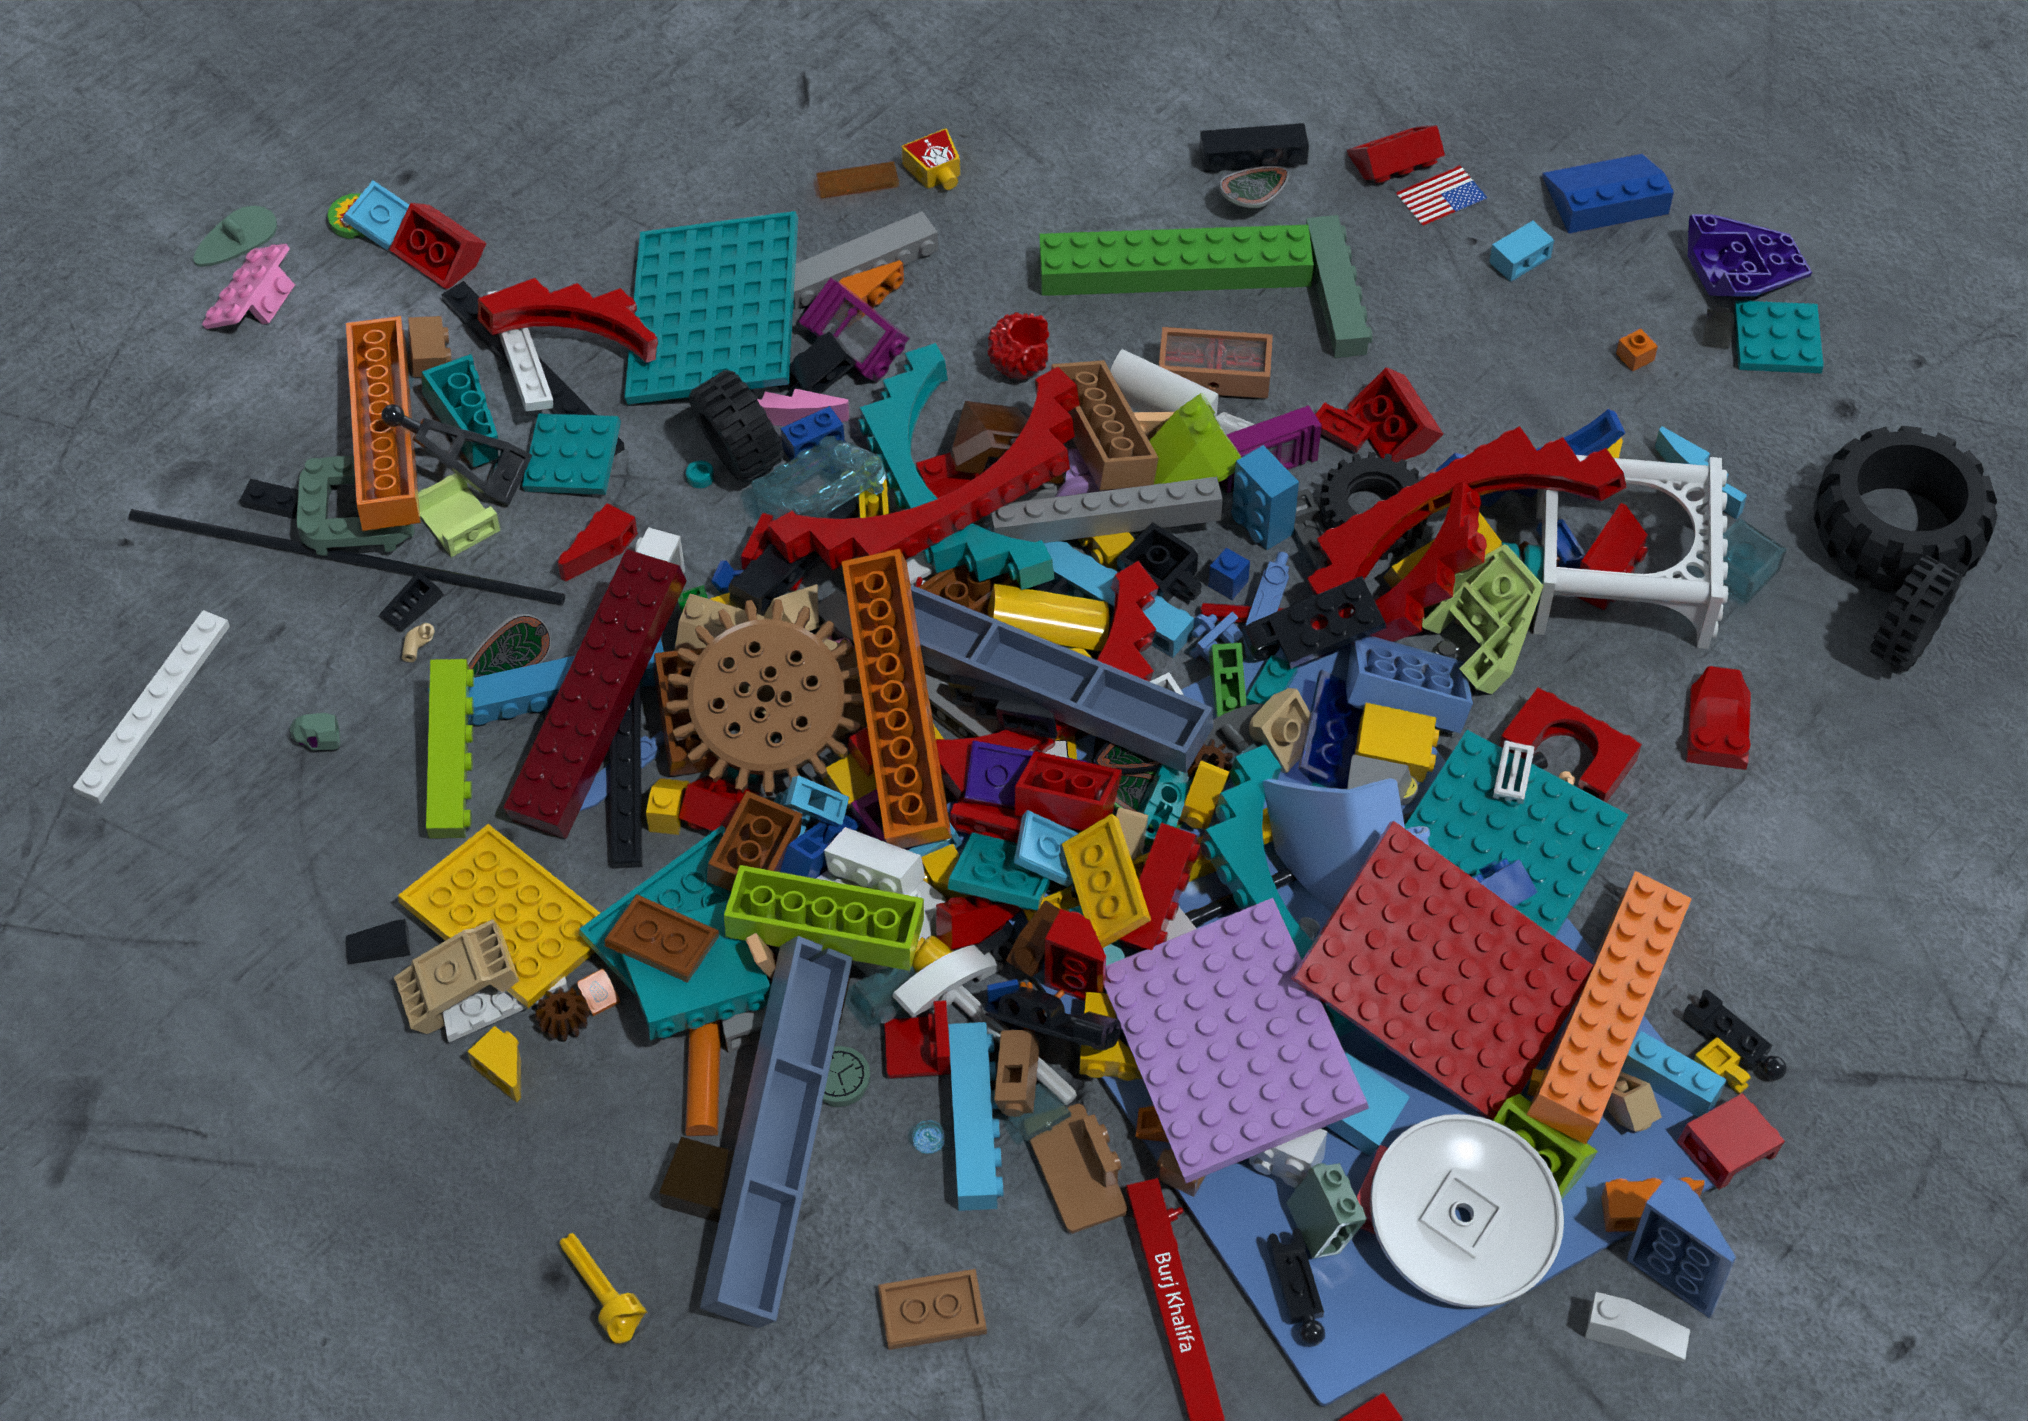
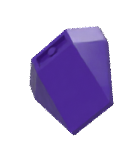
(1742, 257)

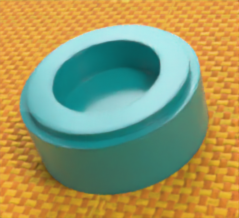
(700, 474)

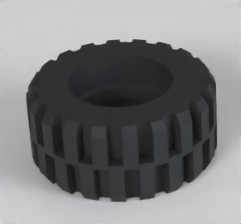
(736, 426)

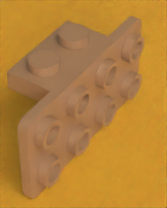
(1080, 1170)

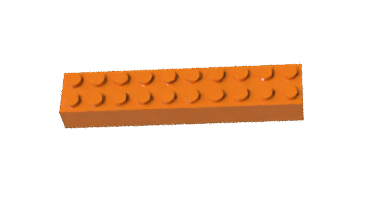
(381, 453)
(896, 700)
(1609, 1008)

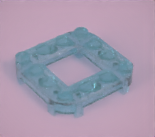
(861, 473)

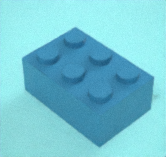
(1264, 497)

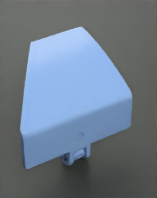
(1331, 831)

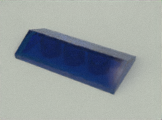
(1330, 734)

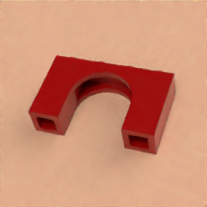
(1549, 716)

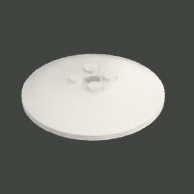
(1503, 1186)

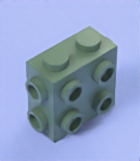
(1326, 1210)

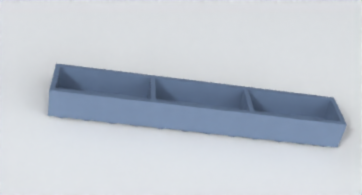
(1063, 682)
(776, 1134)

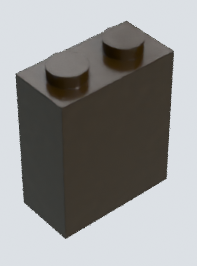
(697, 1179)

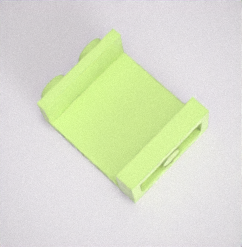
(456, 515)

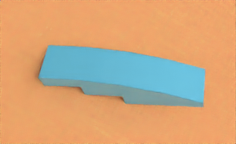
(1679, 450)

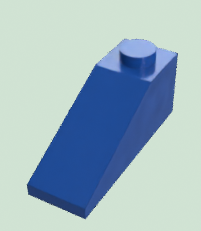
(806, 853)

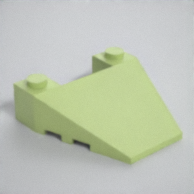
(1496, 608)

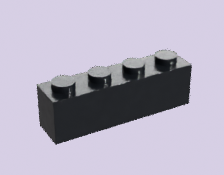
(1254, 147)

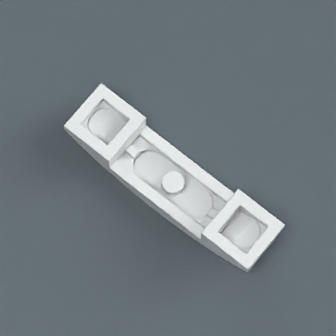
(943, 976)

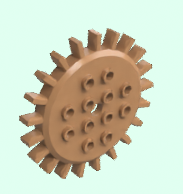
(752, 747)

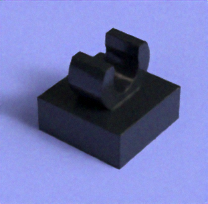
(998, 938)

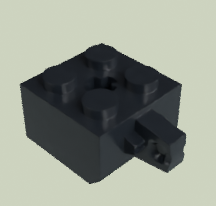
(1166, 560)

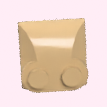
(1282, 726)

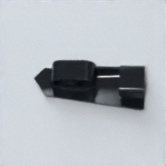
(1087, 1030)

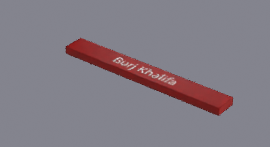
(1174, 1302)

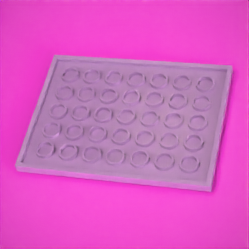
(1231, 1041)

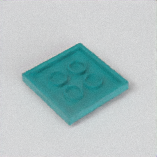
(1778, 337)
(572, 454)
(990, 872)

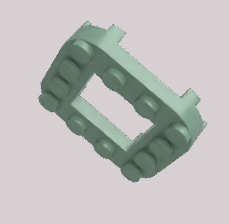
(312, 510)

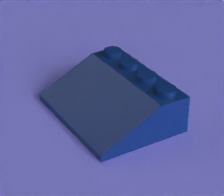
(1609, 192)

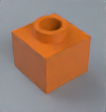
(1636, 350)

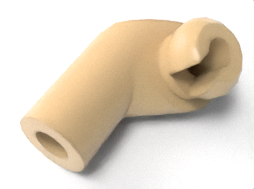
(415, 639)

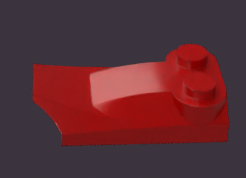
(1719, 719)

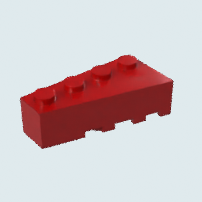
(1162, 884)

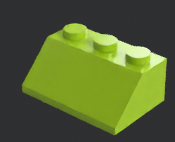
(1561, 1153)

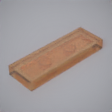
(857, 179)

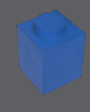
(1229, 573)

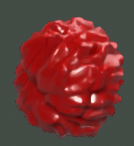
(1019, 345)

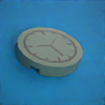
(846, 1078)

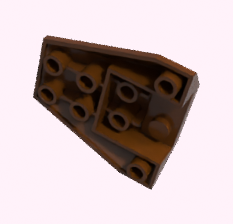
(986, 432)

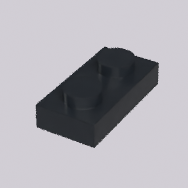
(270, 498)

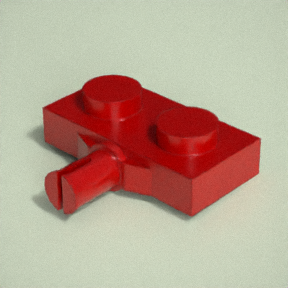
(1343, 425)

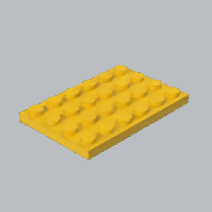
(531, 906)

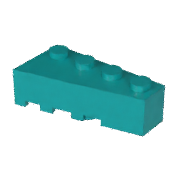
(458, 401)

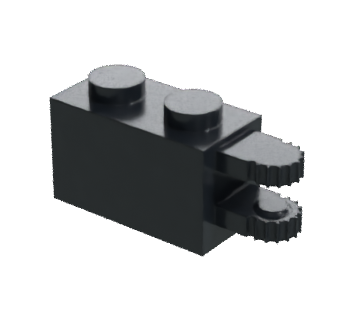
(819, 365)

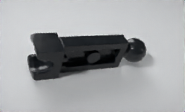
(1719, 1022)
(1298, 1286)

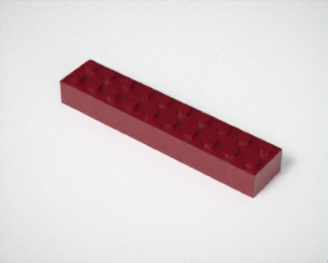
(595, 694)

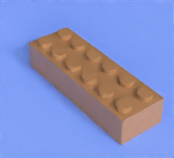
(1108, 430)

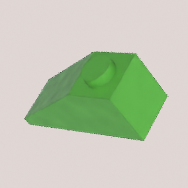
(1227, 677)

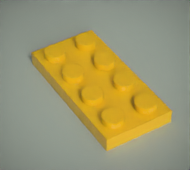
(1106, 880)

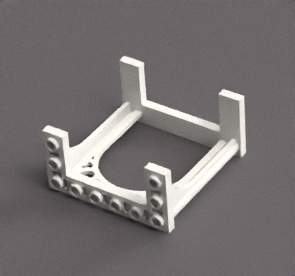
(1693, 597)

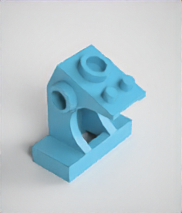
(813, 802)

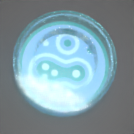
(928, 1137)

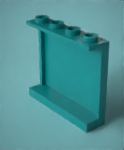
(720, 988)

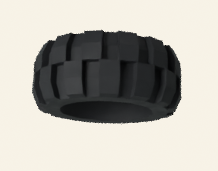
(1913, 464)

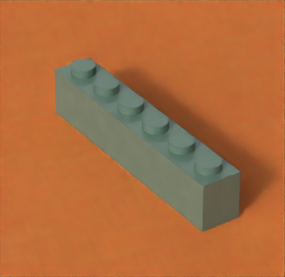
(1337, 287)

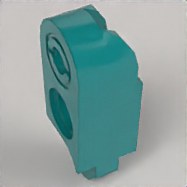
(1171, 786)

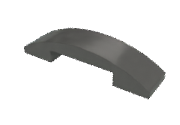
(1308, 528)

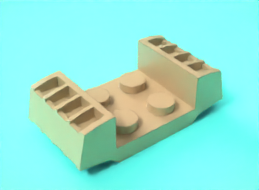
(454, 973)

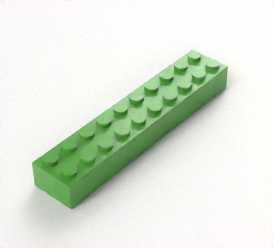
(1175, 260)

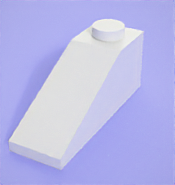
(1635, 1328)

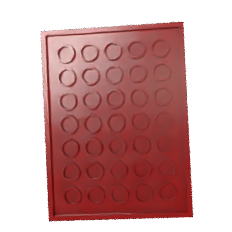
(1443, 972)

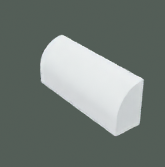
(1153, 387)

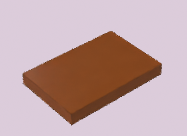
(662, 938)

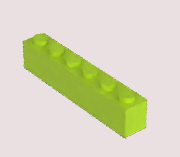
(449, 749)

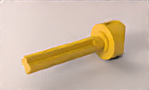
(619, 1312)

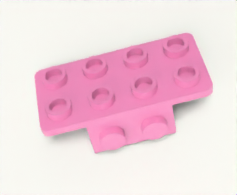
(255, 286)

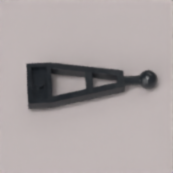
(506, 472)

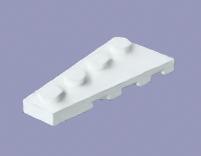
(484, 1009)

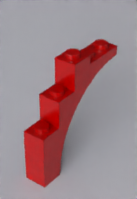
(570, 307)
(1433, 578)

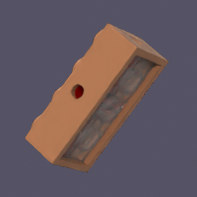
(1219, 359)

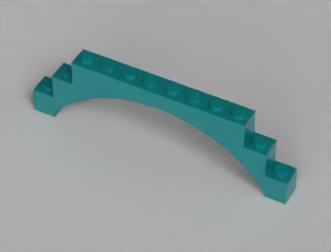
(890, 435)
(1239, 853)

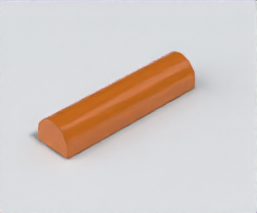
(703, 1080)

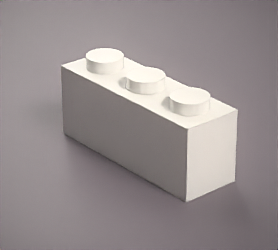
(874, 863)

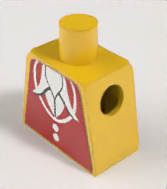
(933, 160)

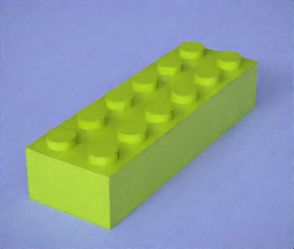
(846, 918)

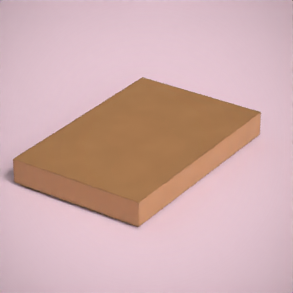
(932, 1309)

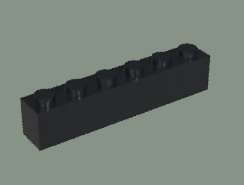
(772, 573)

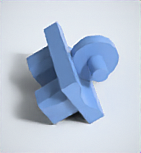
(1205, 626)

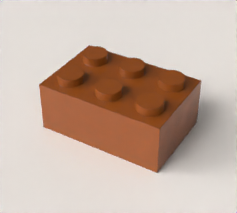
(754, 839)

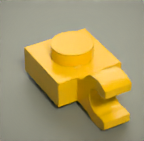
(1724, 1062)

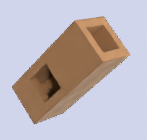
(1017, 1072)

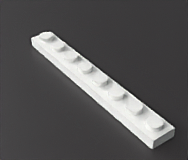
(151, 707)

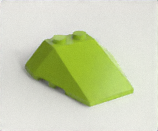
(1193, 445)

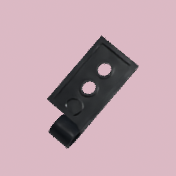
(1293, 625)

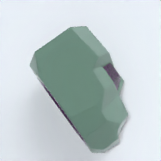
(316, 731)

